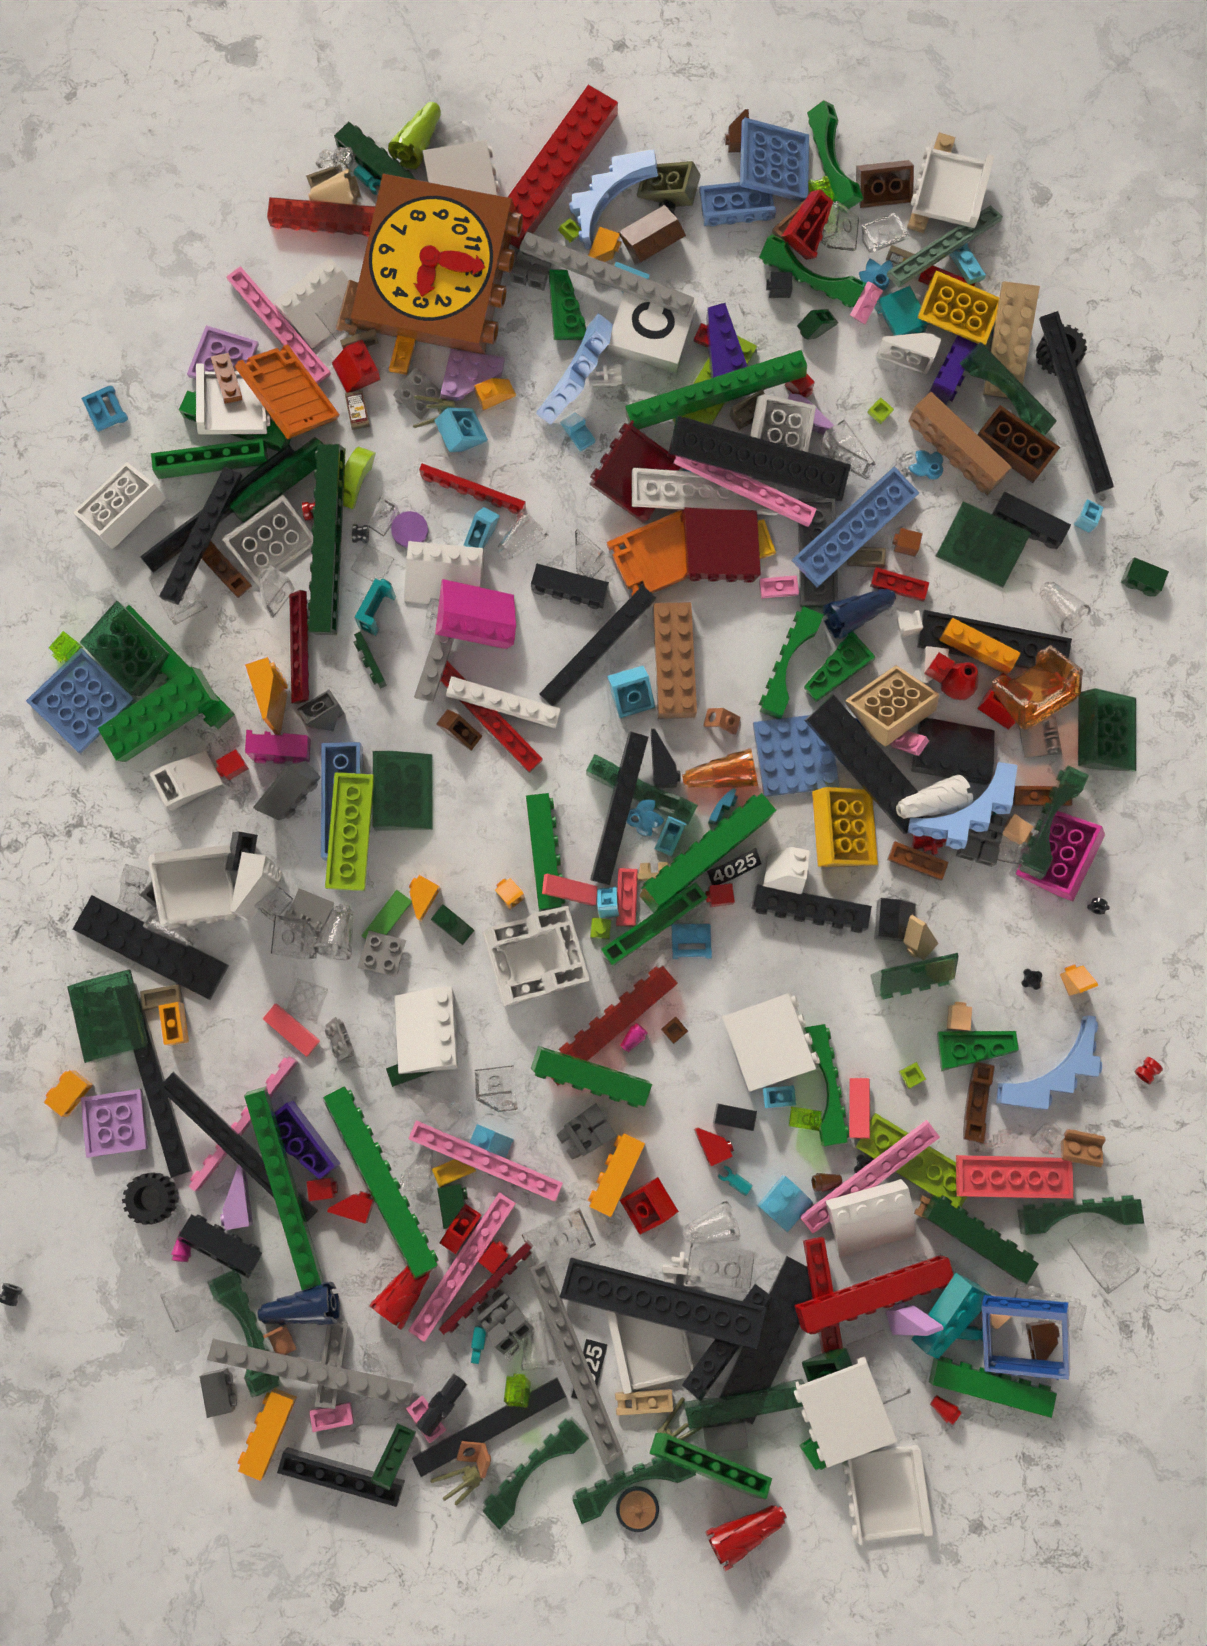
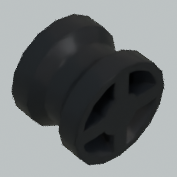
(360, 533)
(10, 1294)

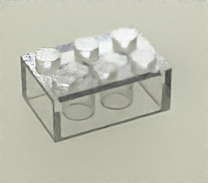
(1076, 1310)

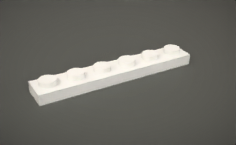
(503, 702)

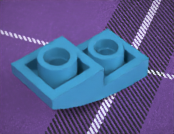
(726, 801)

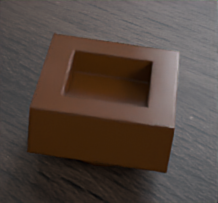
(674, 1030)

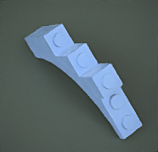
(623, 173)
(585, 360)
(976, 816)
(1061, 1079)

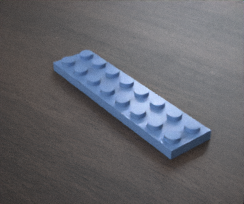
(855, 527)

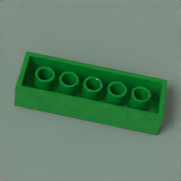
(158, 714)

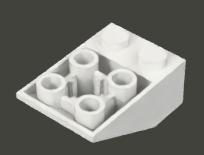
(186, 780)

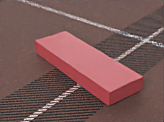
(569, 889)
(627, 897)
(291, 1030)
(859, 1108)

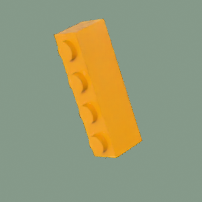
(979, 646)
(616, 1174)
(267, 1434)

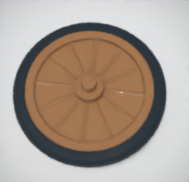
(637, 1509)

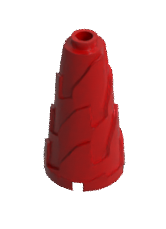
(399, 1297)
(738, 1537)

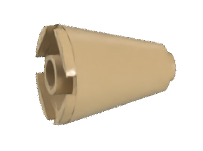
(337, 189)

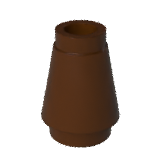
(823, 1182)

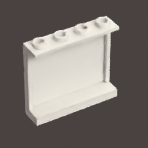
(462, 167)
(951, 187)
(230, 418)
(192, 886)
(771, 1041)
(649, 1352)
(845, 1414)
(888, 1494)

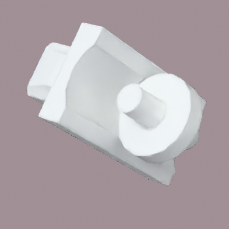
(605, 375)
(670, 1270)

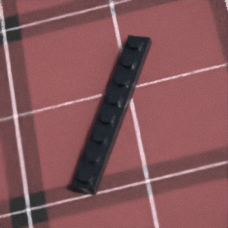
(200, 536)
(597, 646)
(619, 808)

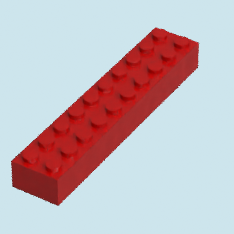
(560, 158)

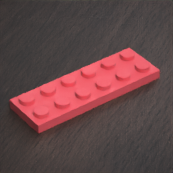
(1013, 1177)

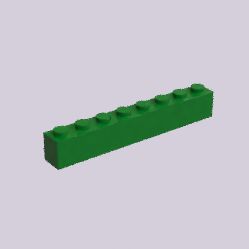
(175, 665)

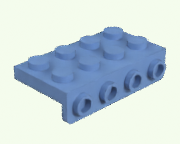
(734, 204)

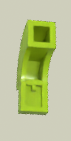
(356, 468)

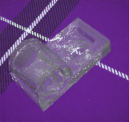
(338, 158)

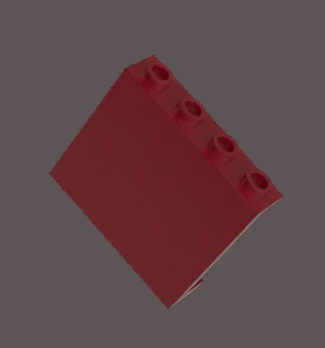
(627, 452)
(721, 544)

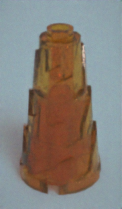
(730, 771)

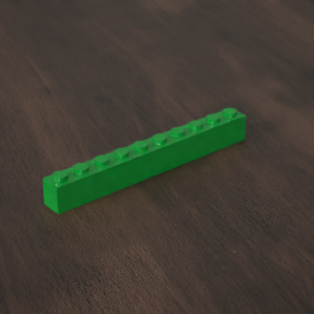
(717, 390)
(380, 1182)
(283, 1188)

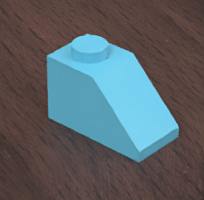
(481, 528)

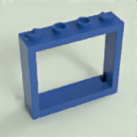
(1025, 1308)

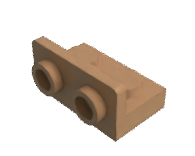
(1082, 1148)

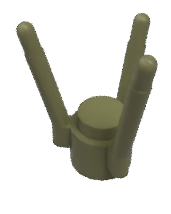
(441, 406)
(662, 1429)
(471, 1479)

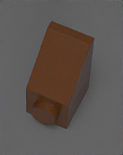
(733, 138)
(459, 729)
(1042, 1339)

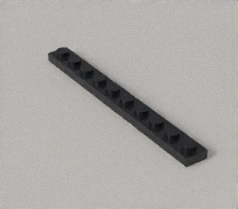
(1076, 402)
(175, 541)
(160, 1104)
(223, 1134)

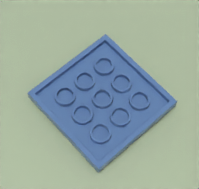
(774, 160)
(80, 700)
(792, 757)

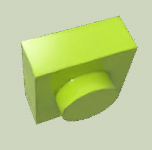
(570, 230)
(880, 410)
(600, 928)
(912, 1075)

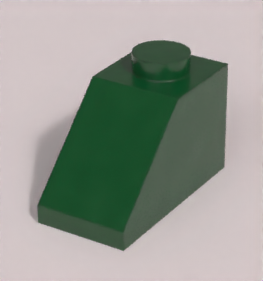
(816, 323)
(452, 924)
(451, 1202)

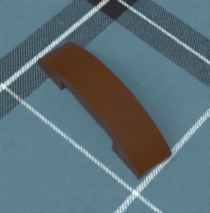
(225, 571)
(977, 1101)

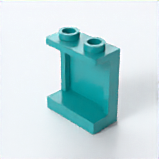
(901, 312)
(371, 603)

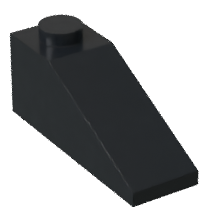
(664, 768)

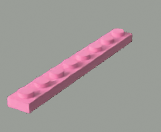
(277, 323)
(753, 490)
(214, 1160)
(485, 1161)
(874, 1172)
(461, 1267)

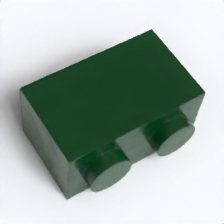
(1144, 577)

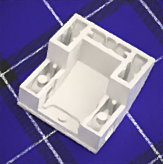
(535, 956)

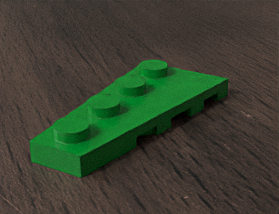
(566, 315)
(845, 662)
(969, 1047)

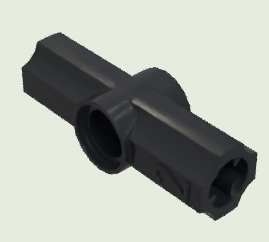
(441, 1405)

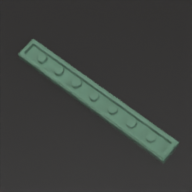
(942, 247)

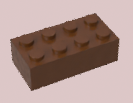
(1018, 443)

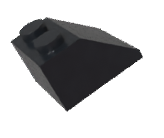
(892, 918)

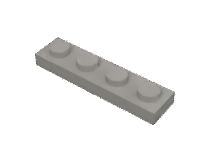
(434, 668)
(332, 1355)

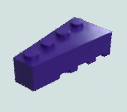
(723, 344)
(951, 371)
(304, 1142)

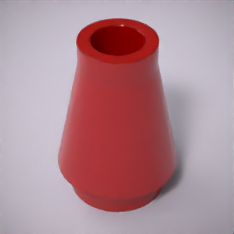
(947, 1410)

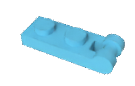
(968, 265)

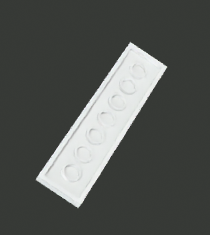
(688, 490)

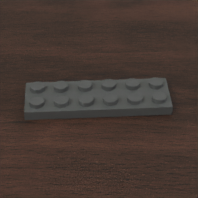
(828, 591)

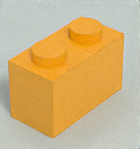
(173, 1023)
(67, 1093)

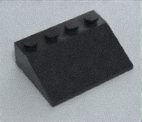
(956, 751)

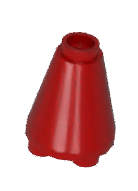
(961, 681)

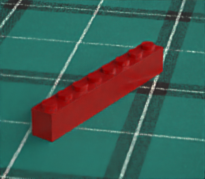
(874, 1294)

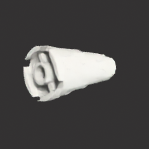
(940, 799)

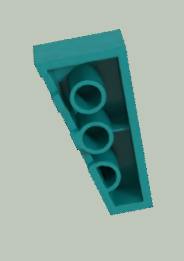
(955, 1311)

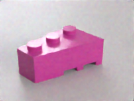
(277, 747)

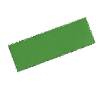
(389, 914)

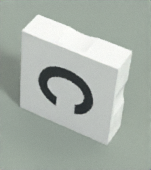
(650, 333)

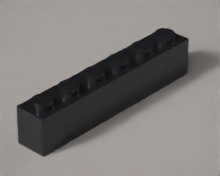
(337, 1476)

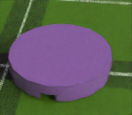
(409, 527)

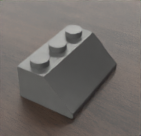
(288, 791)

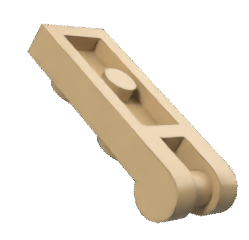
(645, 1402)

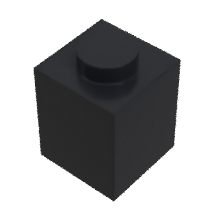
(779, 285)

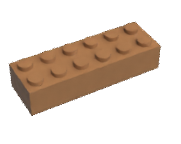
(959, 443)
(674, 660)

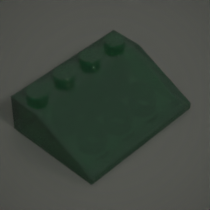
(983, 544)
(125, 649)
(1106, 730)
(402, 791)
(915, 975)
(107, 1016)

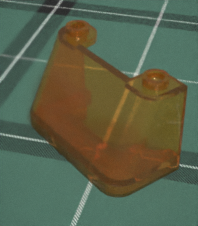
(1041, 689)

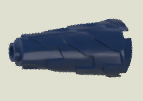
(854, 611)
(307, 1306)

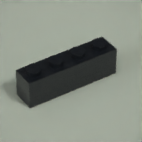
(1039, 523)
(569, 586)
(219, 1245)

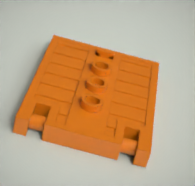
(287, 391)
(652, 554)

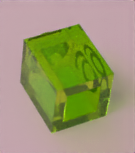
(64, 647)
(805, 1118)
(517, 1390)

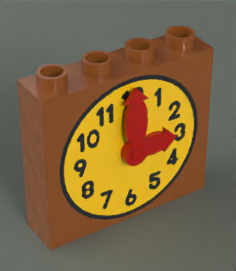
(436, 264)

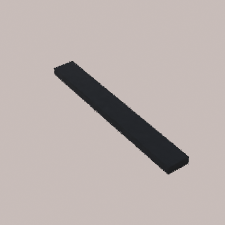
(488, 1427)

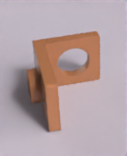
(724, 719)
(281, 1340)
(480, 1456)

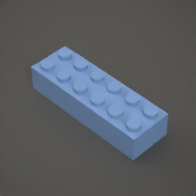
(338, 758)

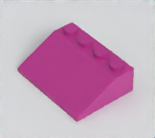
(476, 615)
(1073, 850)

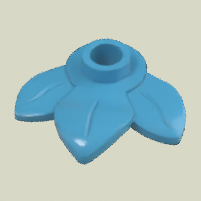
(876, 272)
(927, 464)
(647, 818)

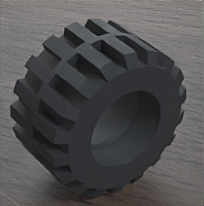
(1076, 344)
(134, 1203)

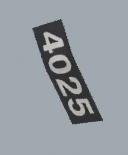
(734, 867)
(594, 1355)

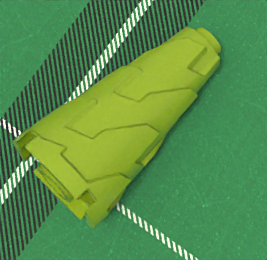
(415, 136)

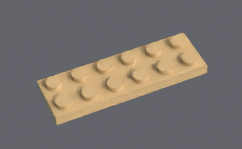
(1013, 330)

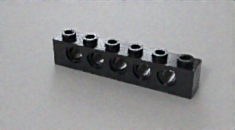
(860, 912)
(719, 1353)

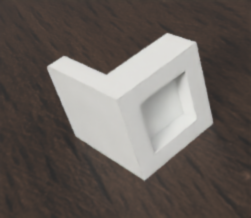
(910, 624)

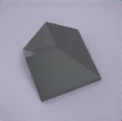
(321, 712)

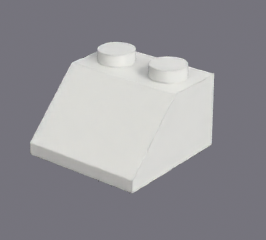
(787, 870)

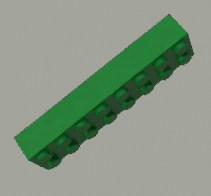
(708, 852)

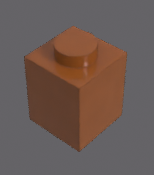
(907, 542)

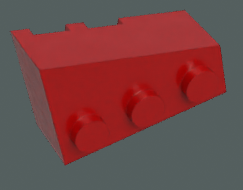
(808, 224)

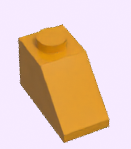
(605, 245)
(493, 392)
(509, 893)
(422, 895)
(1077, 979)

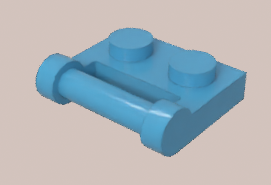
(98, 411)
(691, 935)

